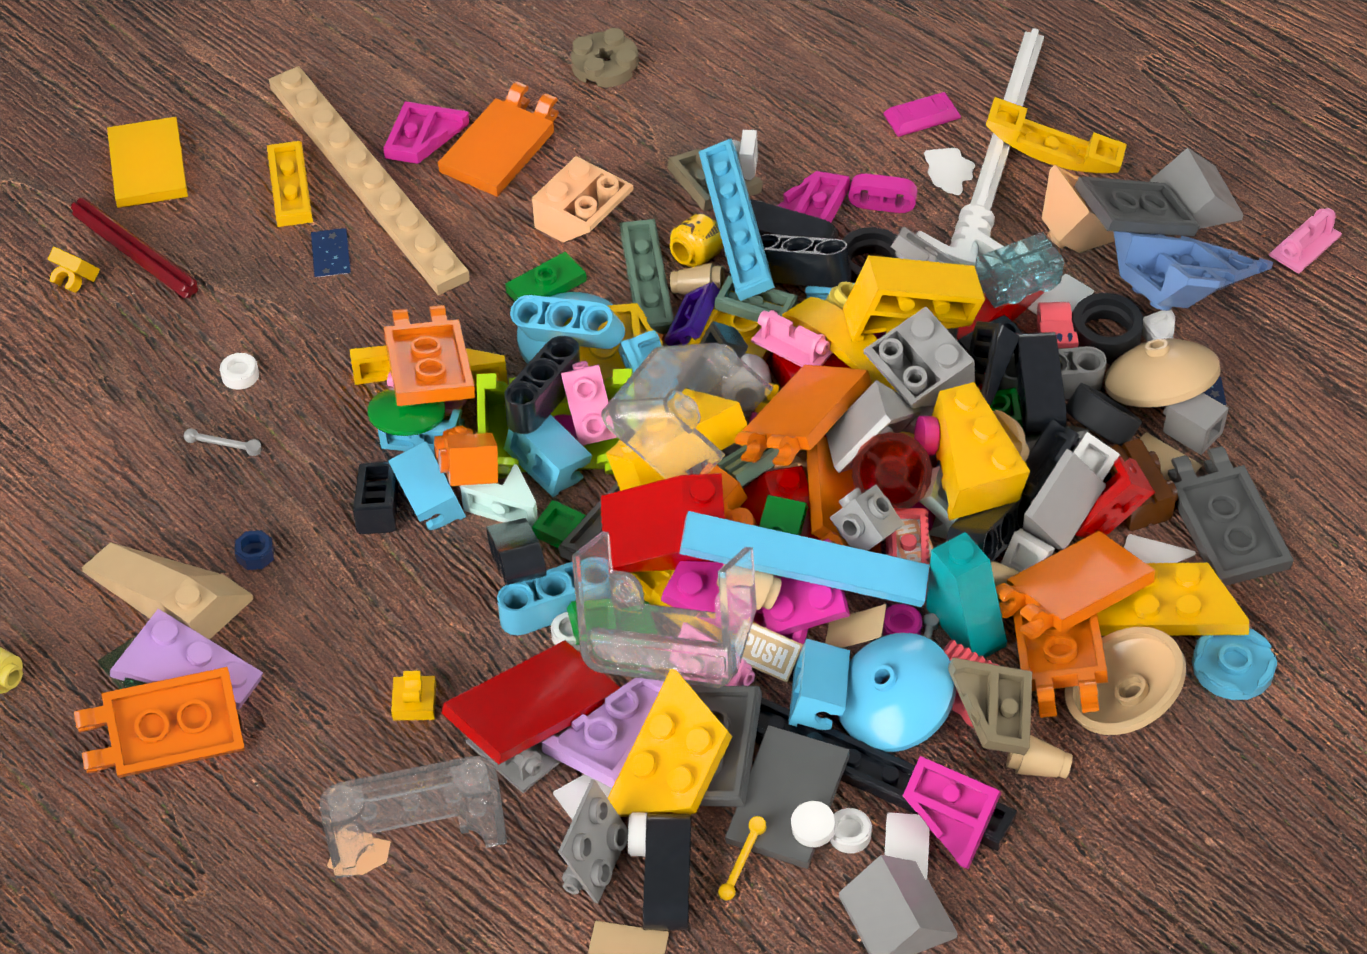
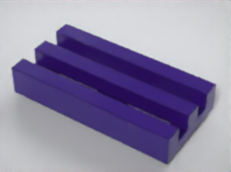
(692, 315)

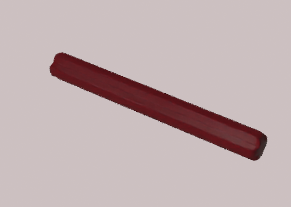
(134, 248)

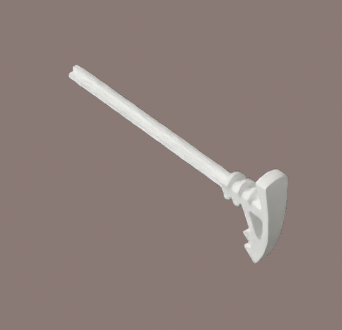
(976, 219)

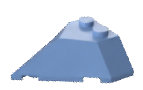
(1179, 269)

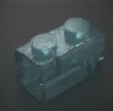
(1019, 270)

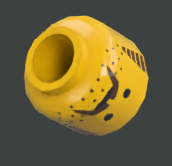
(696, 240)

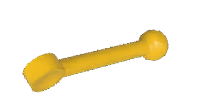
(757, 827)

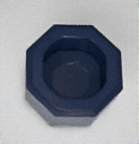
(254, 550)

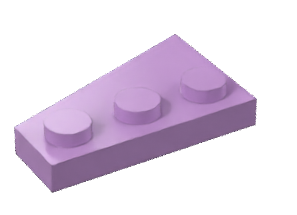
(173, 650)
(605, 737)

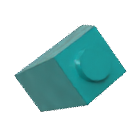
(965, 596)

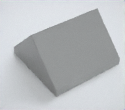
(1200, 189)
(872, 414)
(1063, 502)
(896, 908)

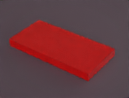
(529, 702)

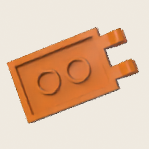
(500, 141)
(428, 359)
(802, 412)
(825, 491)
(1073, 585)
(1063, 661)
(164, 723)

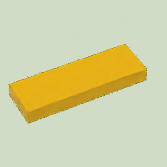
(289, 183)

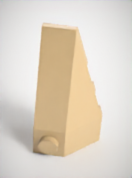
(185, 592)

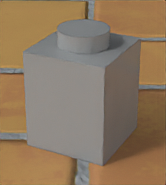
(1195, 422)

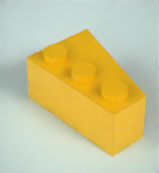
(898, 288)
(719, 423)
(975, 454)

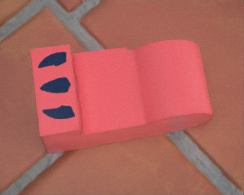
(1057, 318)

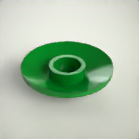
(405, 419)

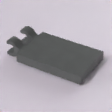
(1228, 519)

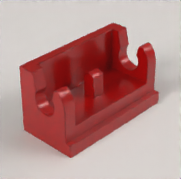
(1119, 499)

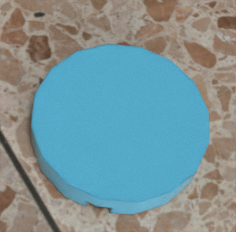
(1234, 664)

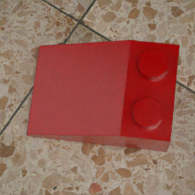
(650, 520)

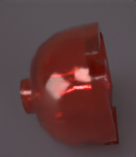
(896, 466)

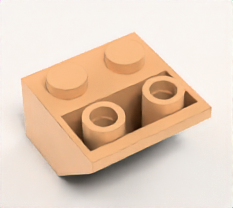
(577, 200)

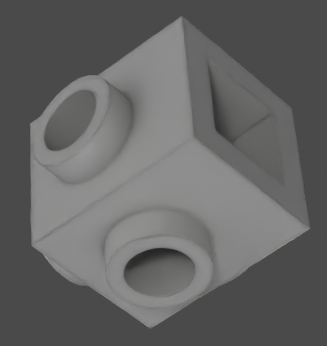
(866, 518)

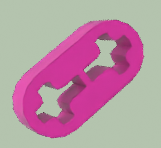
(883, 193)

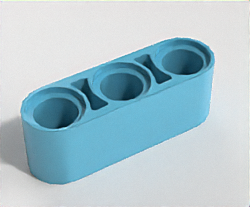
(555, 311)
(533, 602)

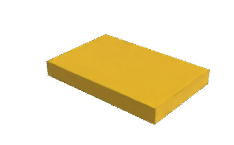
(147, 162)

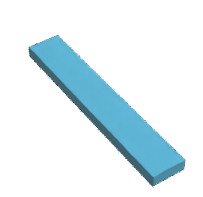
(736, 220)
(807, 559)

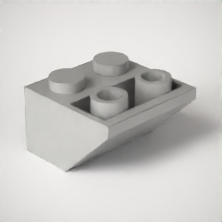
(921, 359)

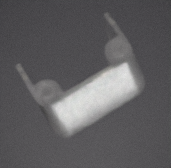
(661, 421)
(648, 640)

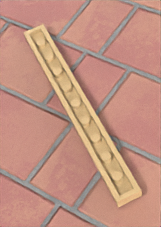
(370, 181)

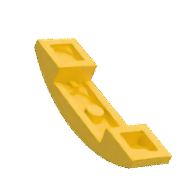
(1053, 146)
(830, 321)

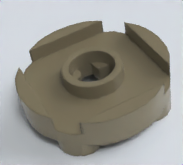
(590, 50)

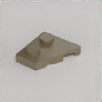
(690, 174)
(996, 703)

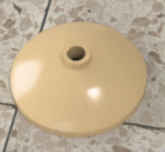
(1162, 373)
(1143, 681)

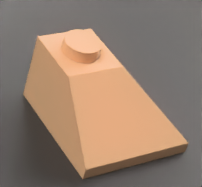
(1069, 216)

